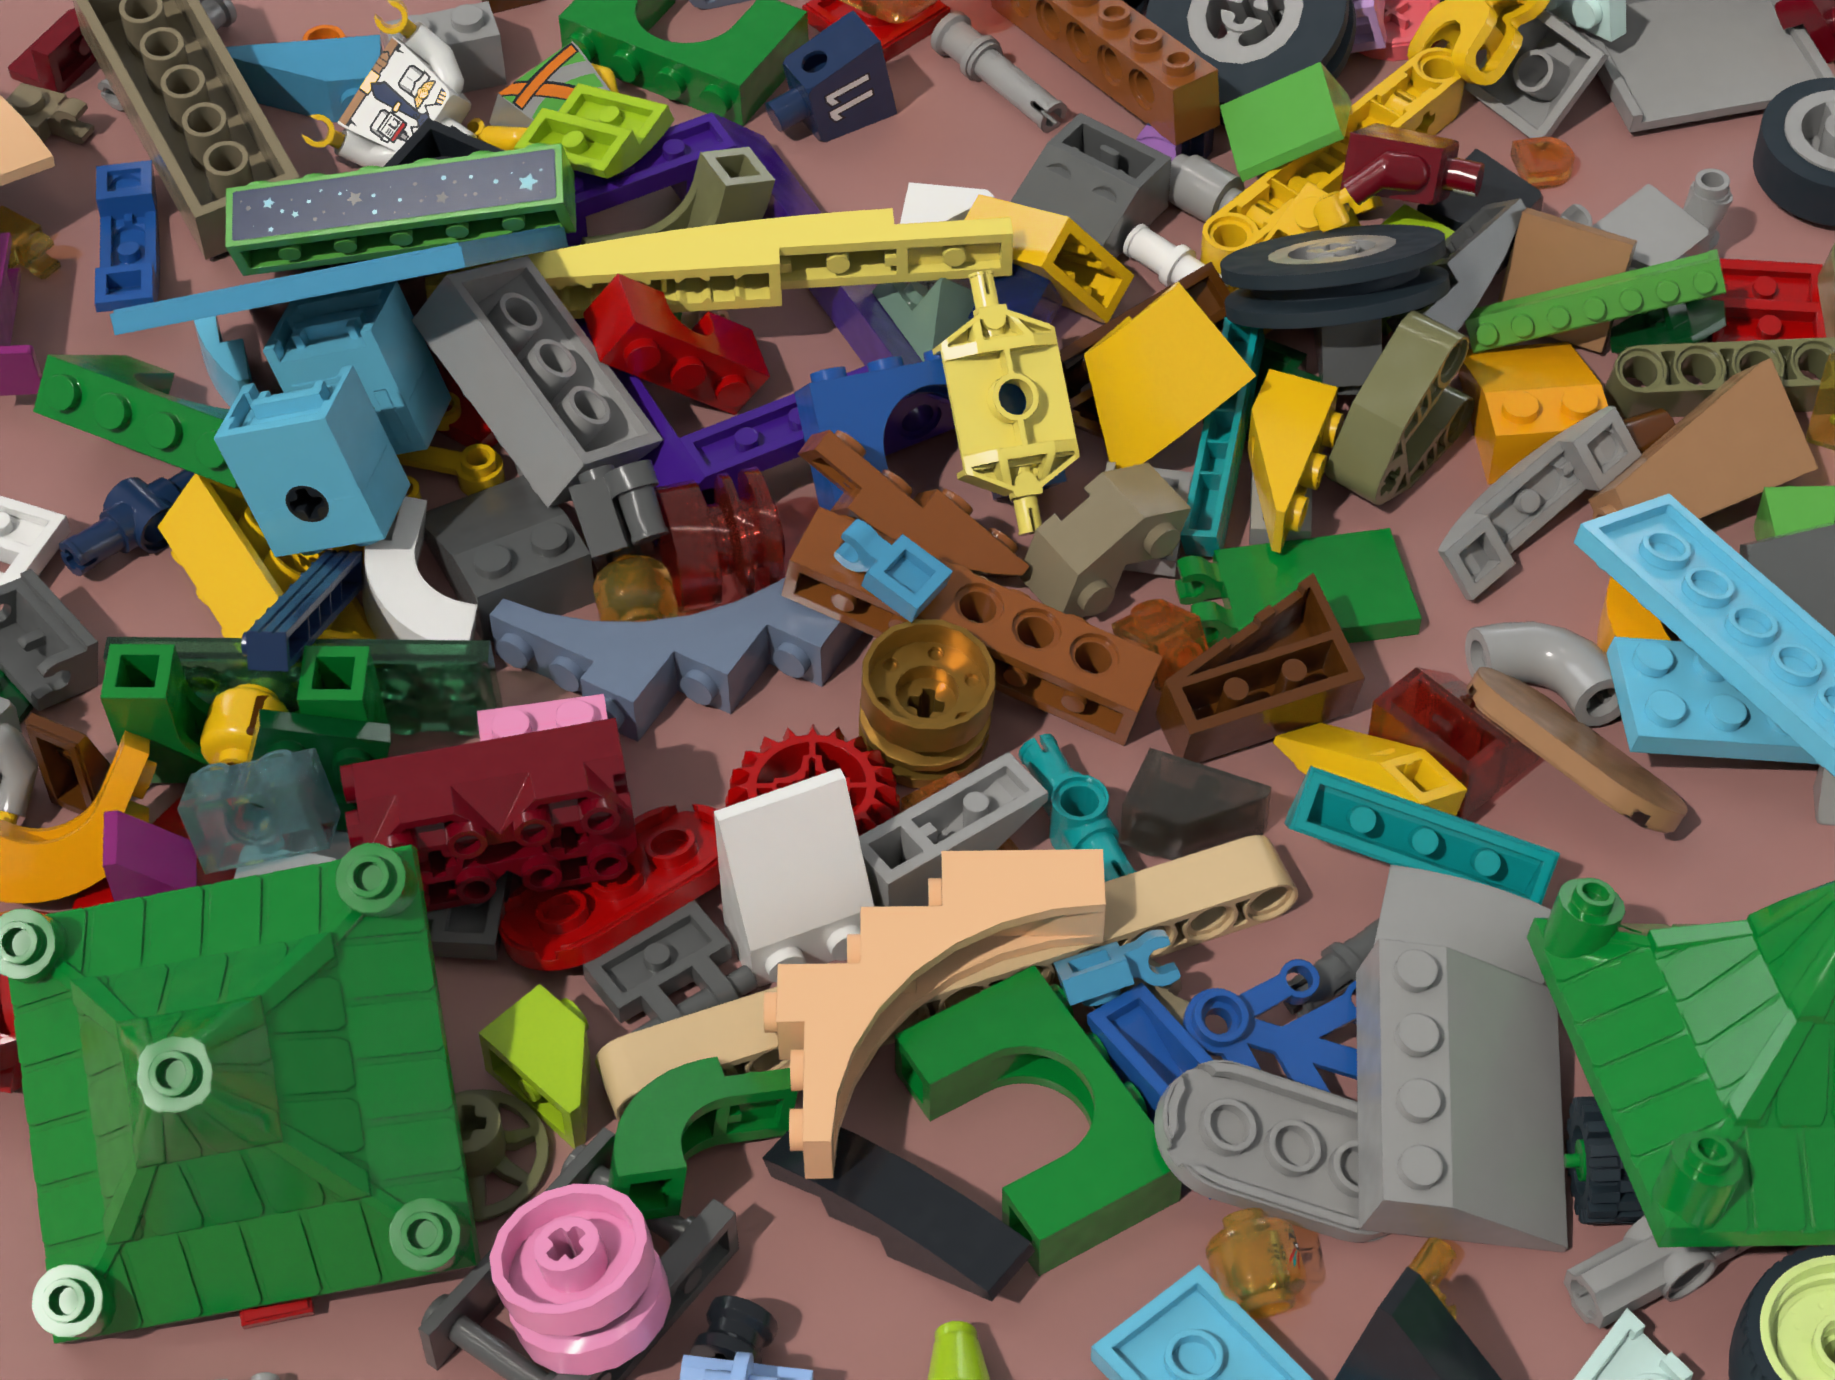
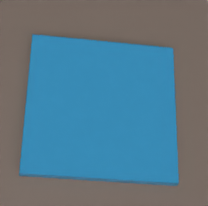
(337, 279)

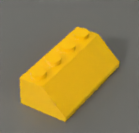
(233, 564)

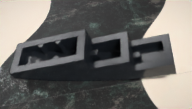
(910, 1213)

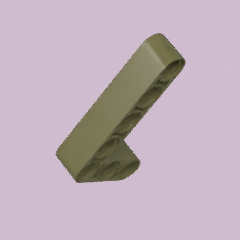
(1664, 365)

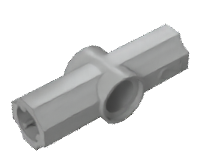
(1638, 1273)

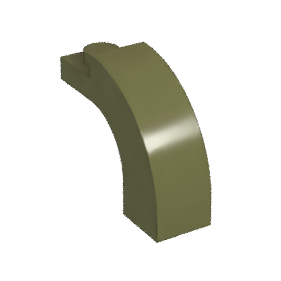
(725, 189)

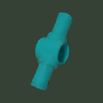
(1075, 806)

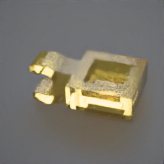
(28, 244)

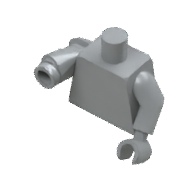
(1661, 226)

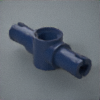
(127, 522)

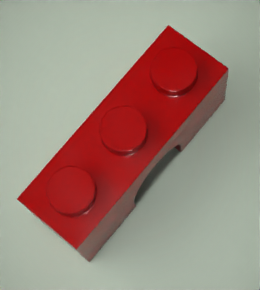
(642, 337)

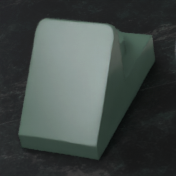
(925, 314)

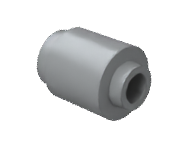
(1201, 186)

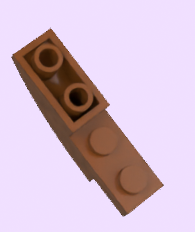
(932, 519)

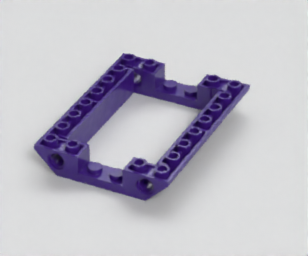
(772, 431)

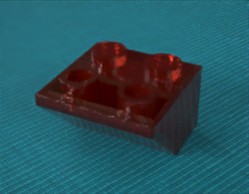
(1439, 715)

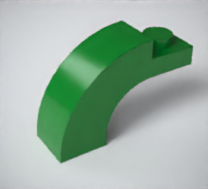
(685, 1114)

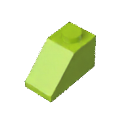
(543, 1059)

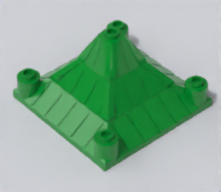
(1707, 1059)
(237, 1095)

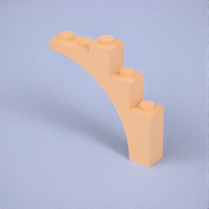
(977, 915)

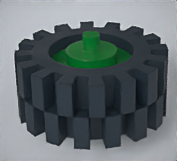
(1596, 1171)

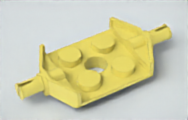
(998, 448)

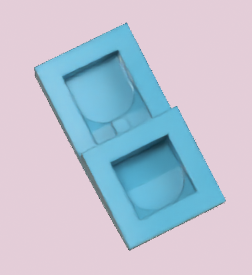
(224, 361)

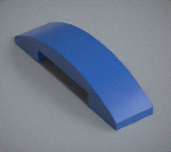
(127, 236)

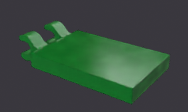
(1355, 571)

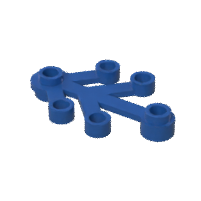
(1294, 1045)

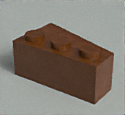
(1263, 681)

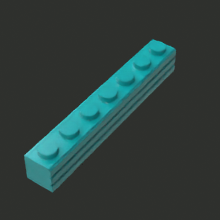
(1221, 453)

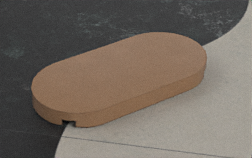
(1575, 749)

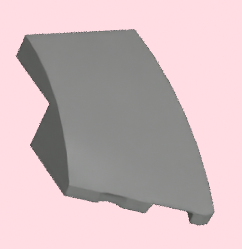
(1462, 916)

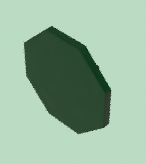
(1670, 325)

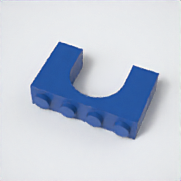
(864, 402)

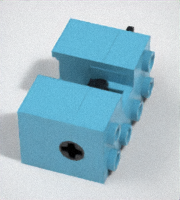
(325, 450)

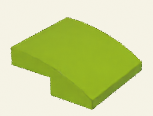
(600, 129)

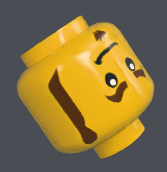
(233, 720)

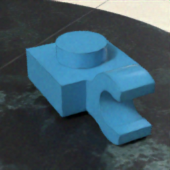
(897, 573)
(1101, 972)

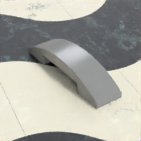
(1532, 494)

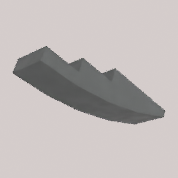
(1472, 261)

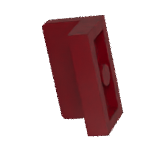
(55, 56)

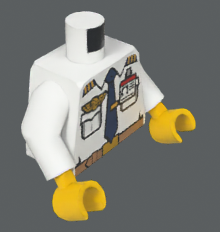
(404, 88)

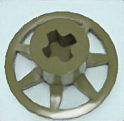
(486, 1146)

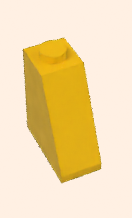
(1061, 251)

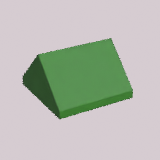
(1286, 120)

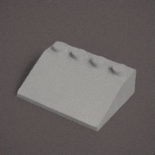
(1458, 1100)

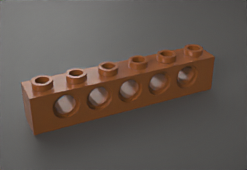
(1126, 60)
(1008, 621)

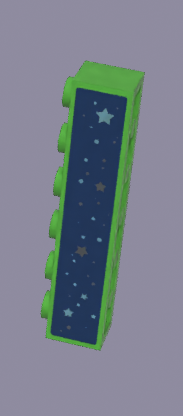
(397, 208)

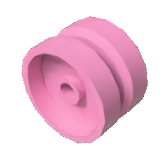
(580, 1279)

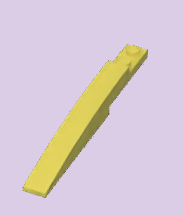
(757, 259)

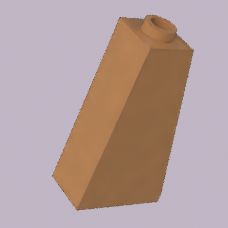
(1719, 451)

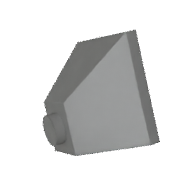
(1543, 77)

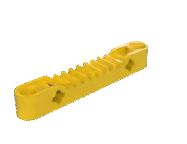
(1416, 97)

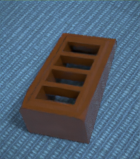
(68, 763)

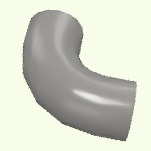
(1551, 659)

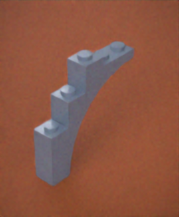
(704, 655)

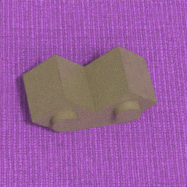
(1123, 522)

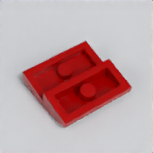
(1770, 301)

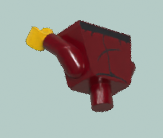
(1399, 167)

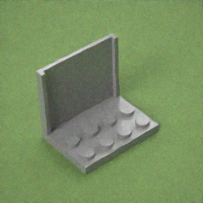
(1702, 60)

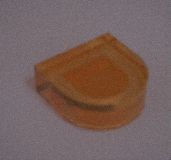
(1543, 161)

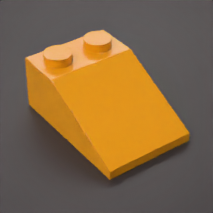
(1526, 399)

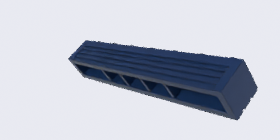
(303, 611)

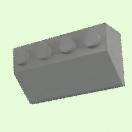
(533, 376)

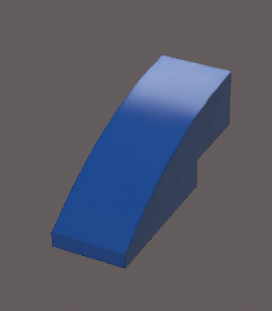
(1145, 1043)

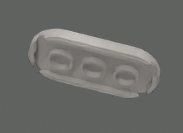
(1265, 1146)

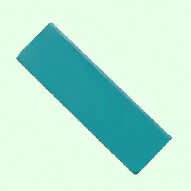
(1417, 835)

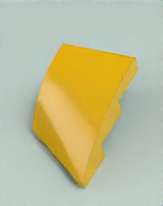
(1160, 376)

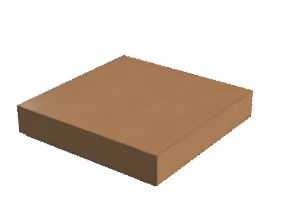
(1561, 253)

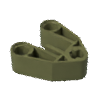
(1403, 412)

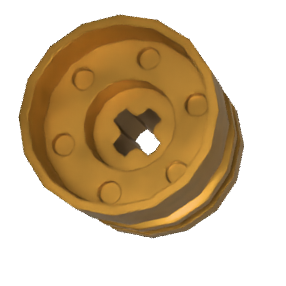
(927, 700)

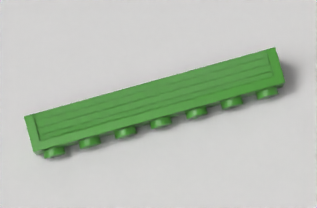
(1596, 301)

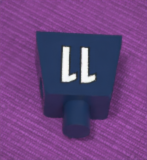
(835, 82)

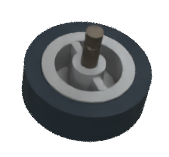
(1798, 150)

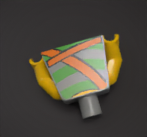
(542, 87)

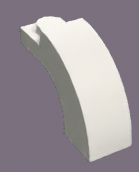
(397, 596)

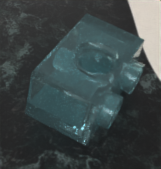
(233, 833)

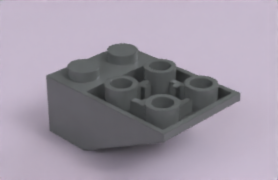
(1098, 181)

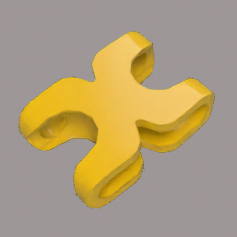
(1474, 27)

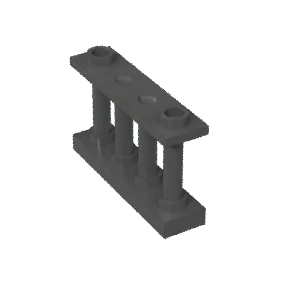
(694, 1257)

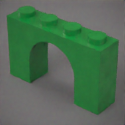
(718, 75)
(133, 408)
(150, 697)
(1029, 1036)

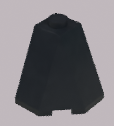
(1414, 1340)

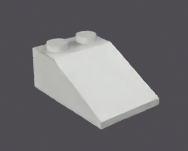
(791, 875)

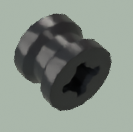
(734, 1327)

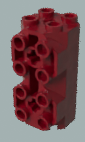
(520, 803)

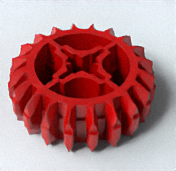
(806, 756)

